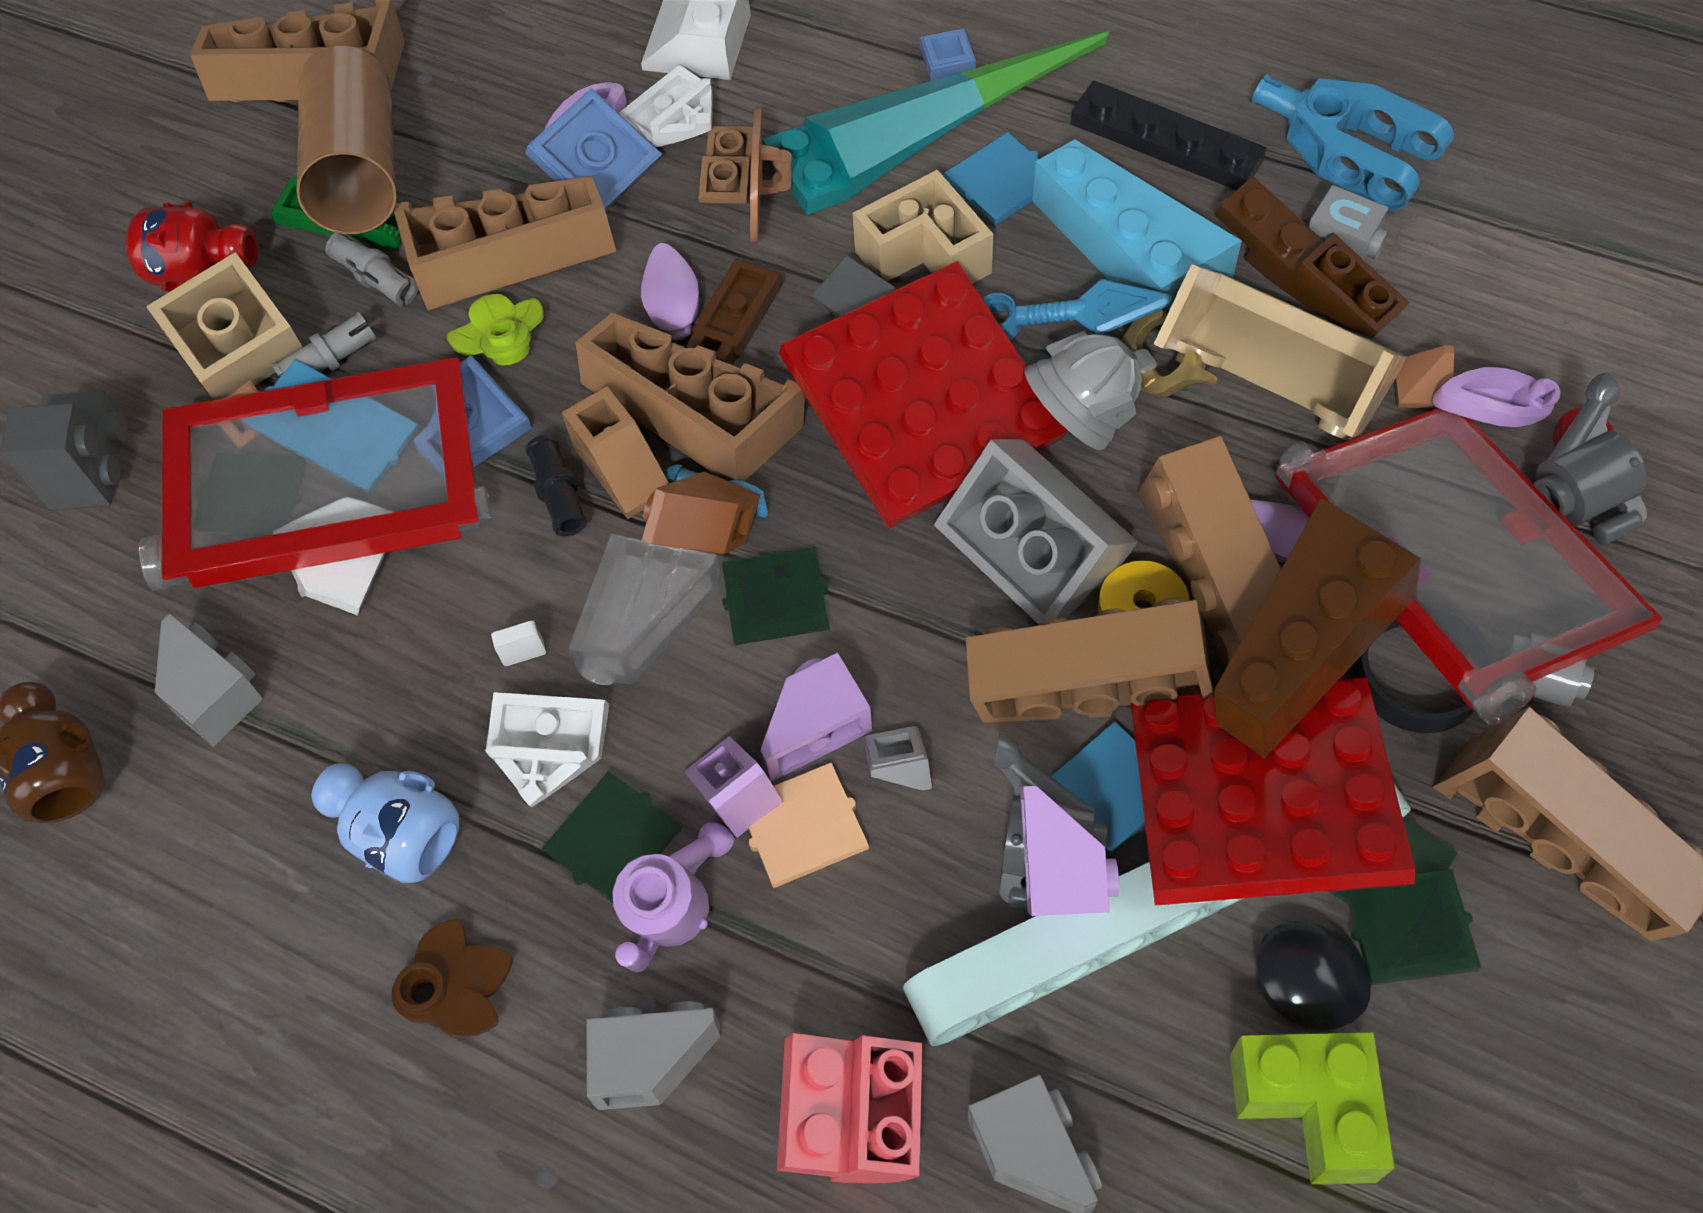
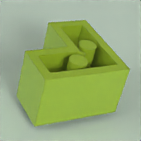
(1328, 1084)

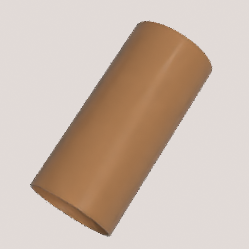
(345, 141)

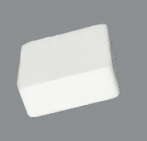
(518, 643)

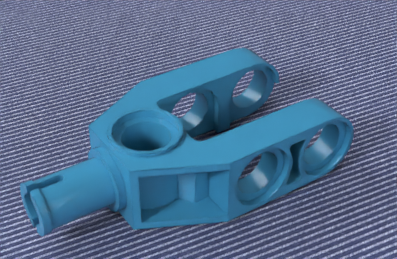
(1333, 106)

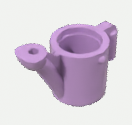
(663, 897)

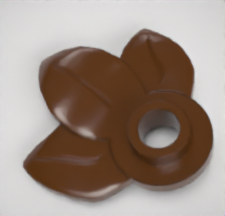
(461, 982)

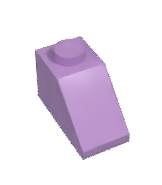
(814, 716)
(1063, 861)

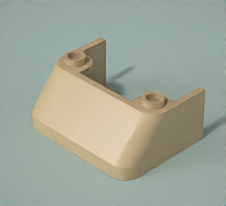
(1281, 349)

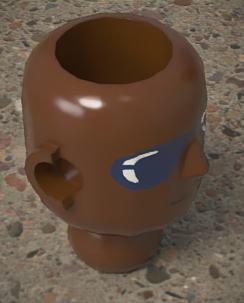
(45, 757)

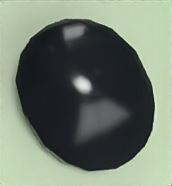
(1312, 976)

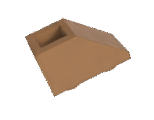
(614, 450)

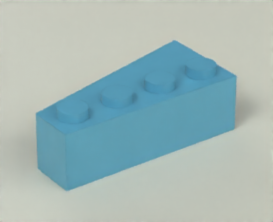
(1126, 224)

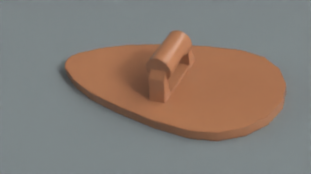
(781, 180)

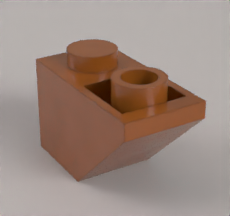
(700, 514)

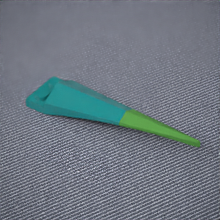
(859, 142)

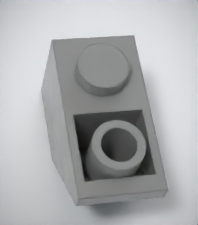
(201, 685)
(645, 1056)
(1029, 1148)

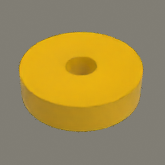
(1138, 582)

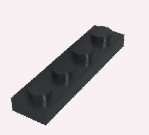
(1167, 135)

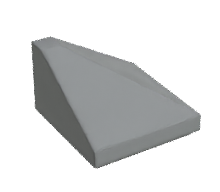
(898, 757)

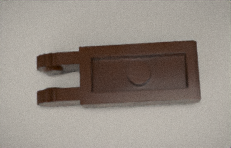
(735, 310)

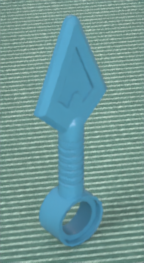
(1098, 309)

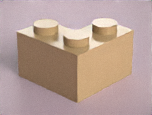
(922, 225)

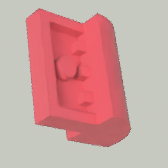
(851, 1108)

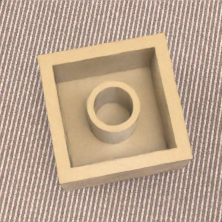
(225, 327)

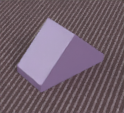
(734, 785)

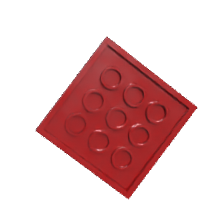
(918, 390)
(1283, 824)

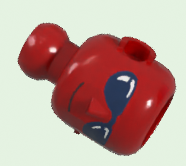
(182, 241)

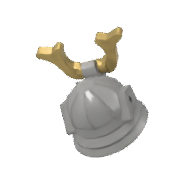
(1097, 379)

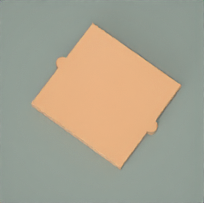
(808, 828)

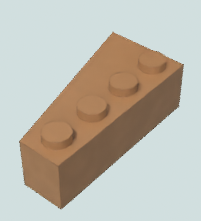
(502, 238)
(1212, 537)
(1090, 663)

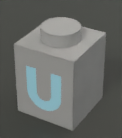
(1353, 220)

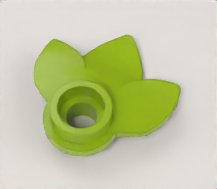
(498, 329)

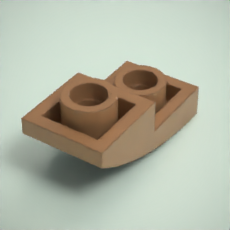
(727, 165)

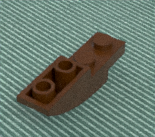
(1314, 272)

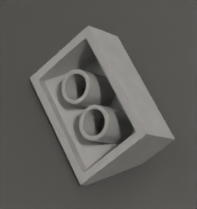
(1033, 531)

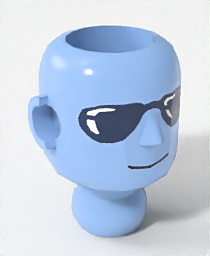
(389, 819)

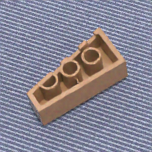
(265, 60)
(701, 406)
(1580, 823)

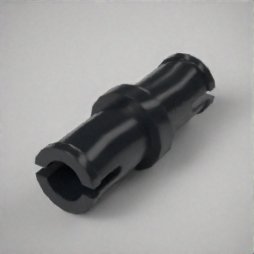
(556, 485)

